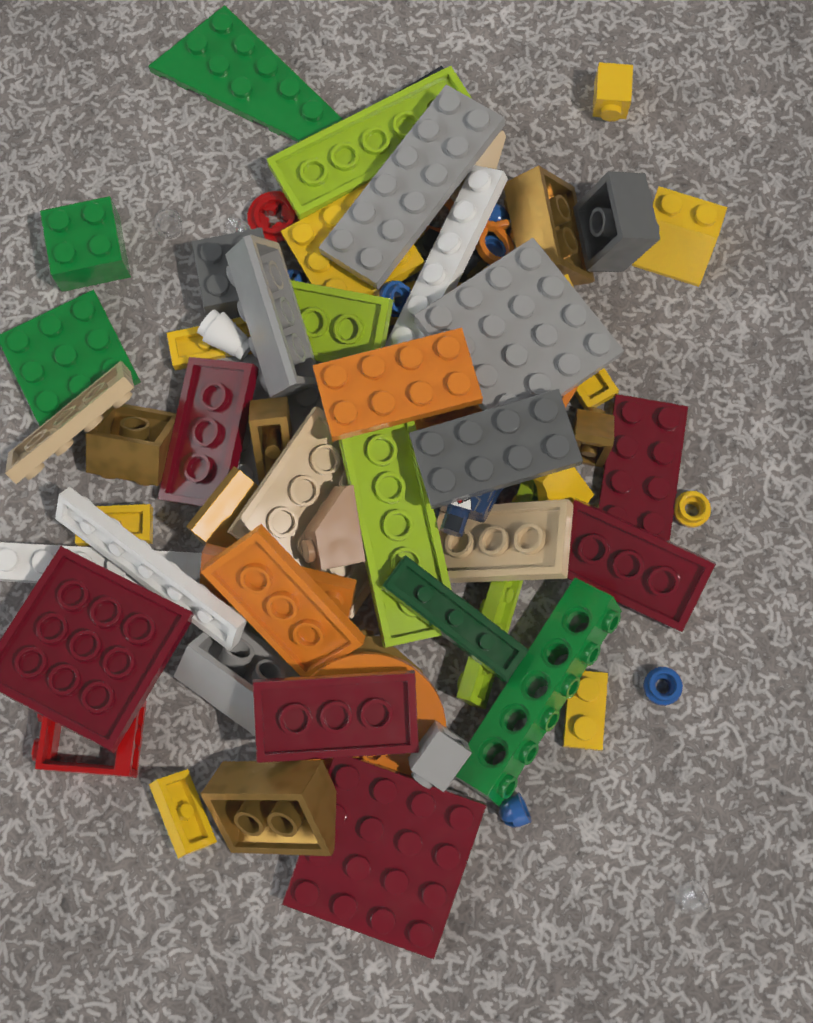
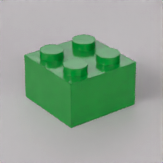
(85, 244)

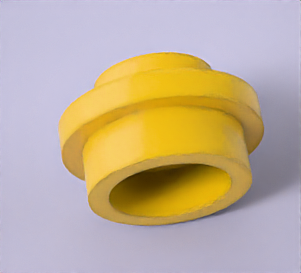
(696, 499)

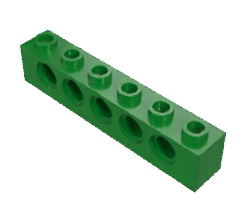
(537, 669)

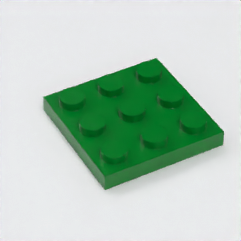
(63, 353)

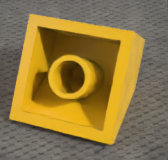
(687, 236)

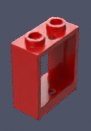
(127, 754)

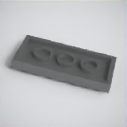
(495, 448)

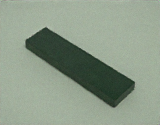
(454, 618)

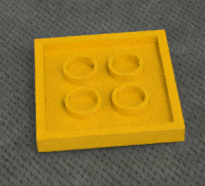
(310, 232)

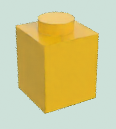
(612, 91)

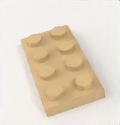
(78, 415)
(512, 543)

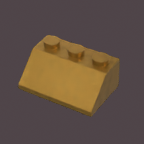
(543, 210)
(274, 807)

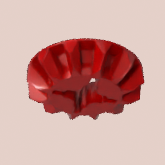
(270, 204)

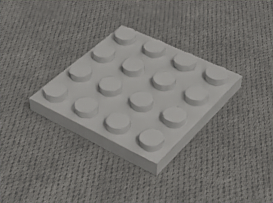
(523, 328)

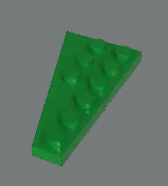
(244, 77)

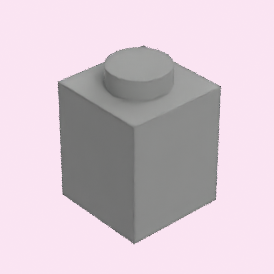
(439, 757)

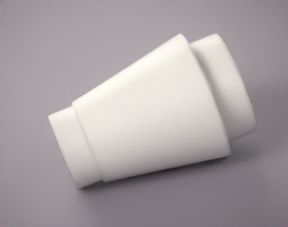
(224, 334)

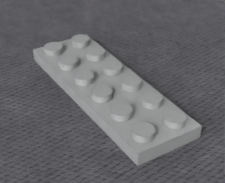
(412, 186)

